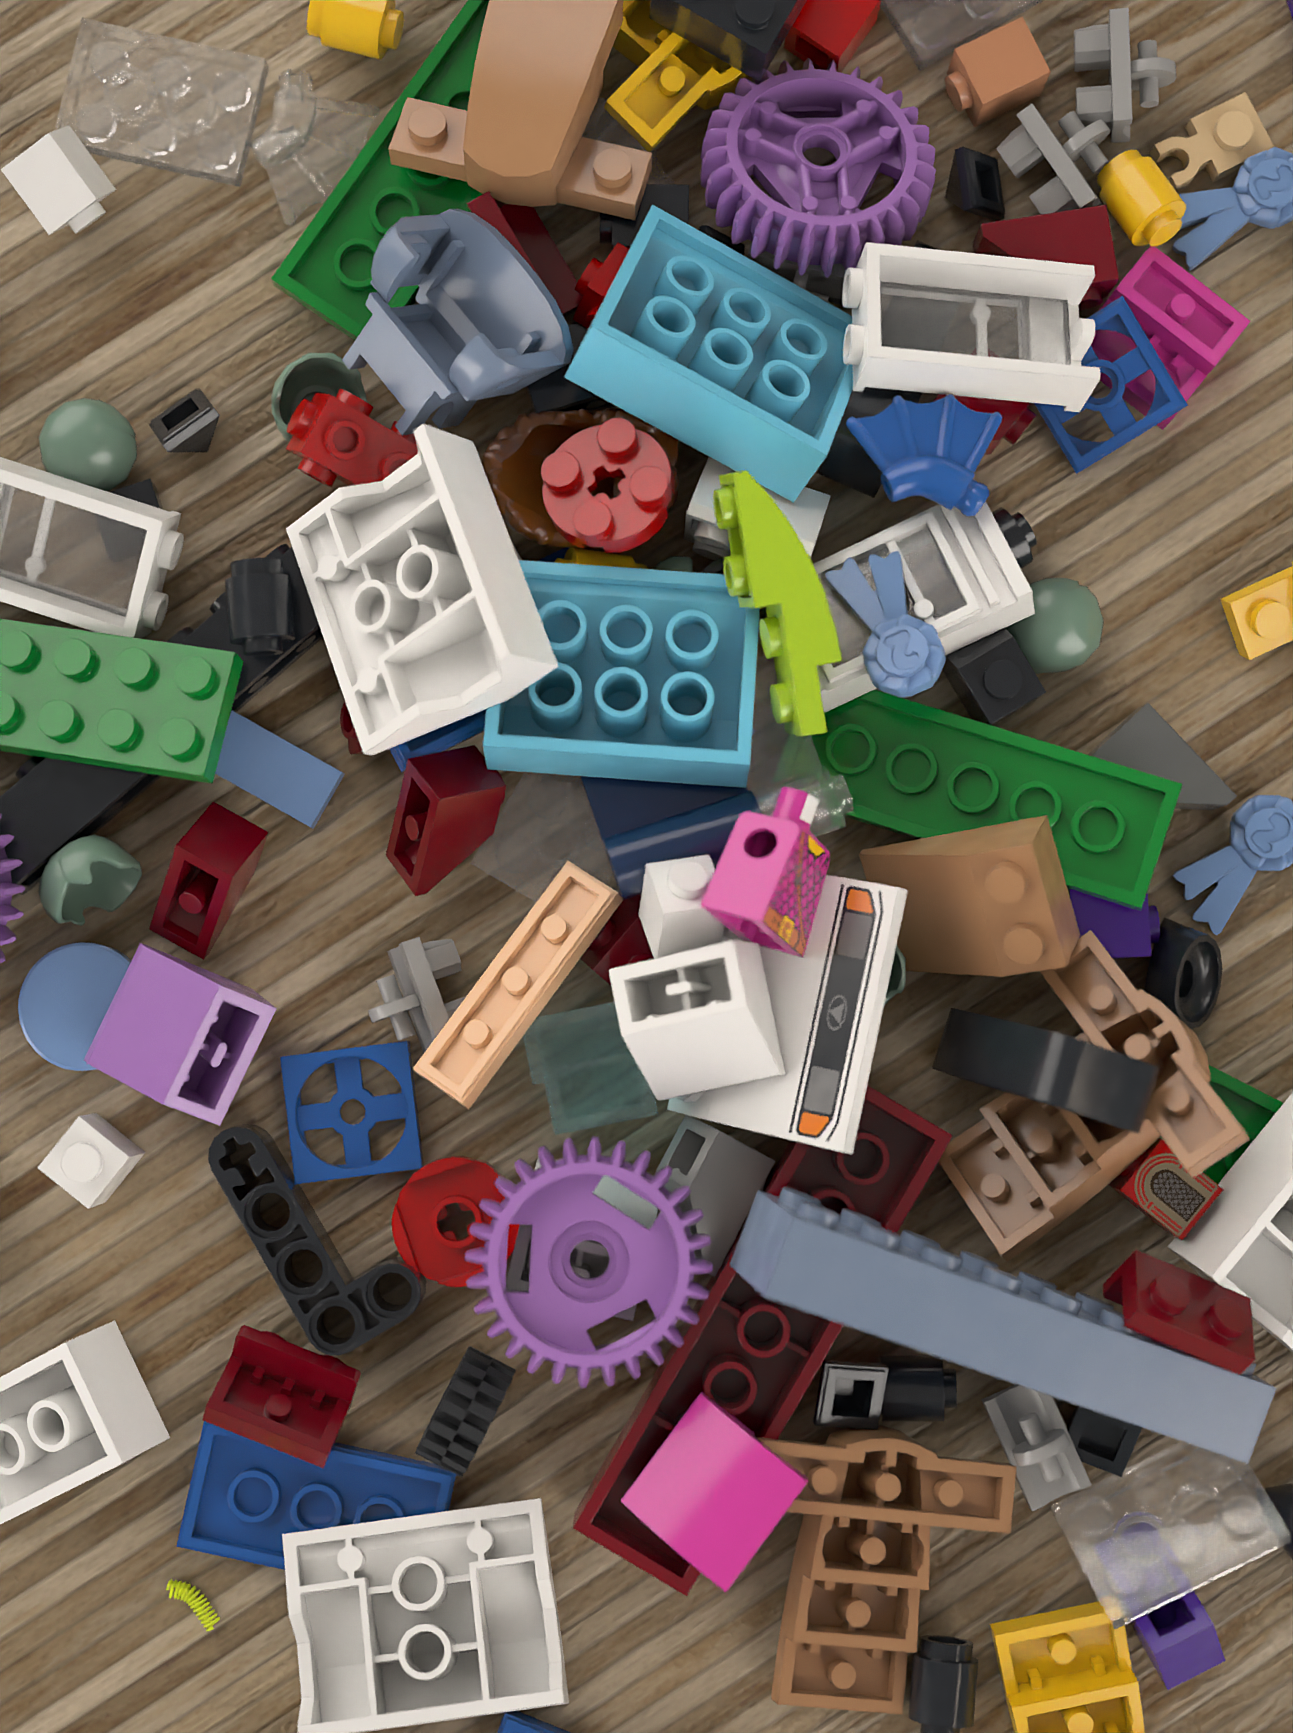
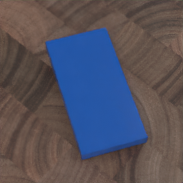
(253, 1494)

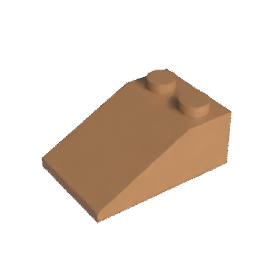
(980, 900)

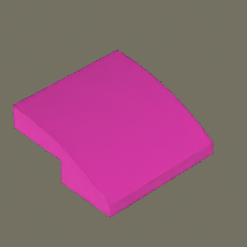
(1182, 321)
(714, 1491)

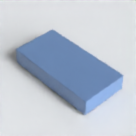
(276, 770)

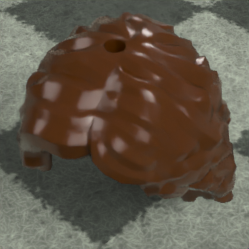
(516, 461)

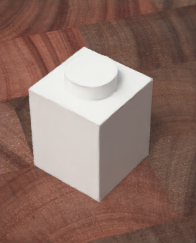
(60, 181)
(672, 906)
(91, 1160)

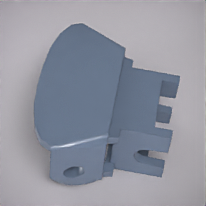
(478, 325)

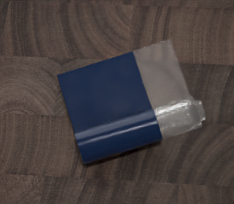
(673, 821)

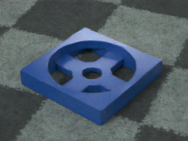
(1166, 401)
(356, 1139)

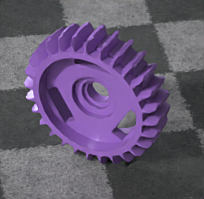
(815, 206)
(560, 1303)

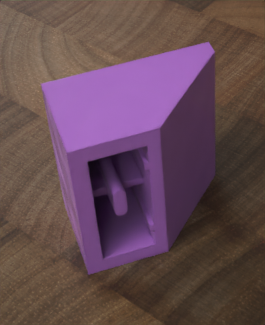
(180, 1034)

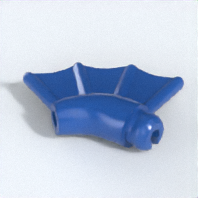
(929, 450)

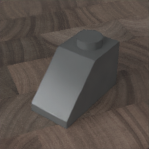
(1154, 747)

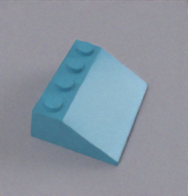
(719, 355)
(644, 682)

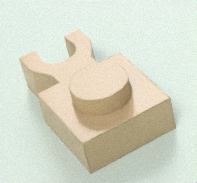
(1216, 141)

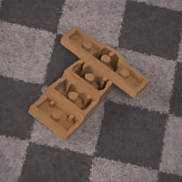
(528, 112)
(1041, 1163)
(867, 1558)

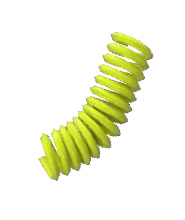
(186, 1594)

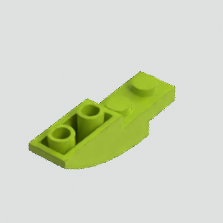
(776, 572)

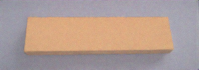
(518, 984)

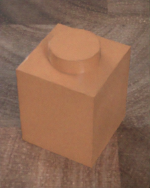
(996, 72)

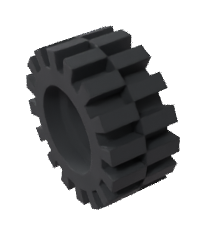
(465, 1411)

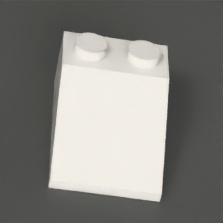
(72, 1419)

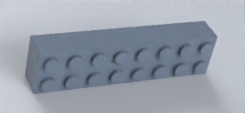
(993, 1322)

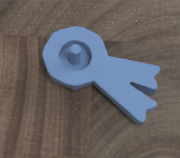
(1259, 196)
(902, 650)
(1257, 842)

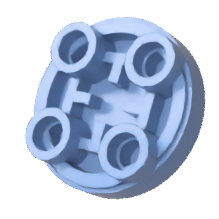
(68, 999)

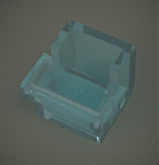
(587, 1069)

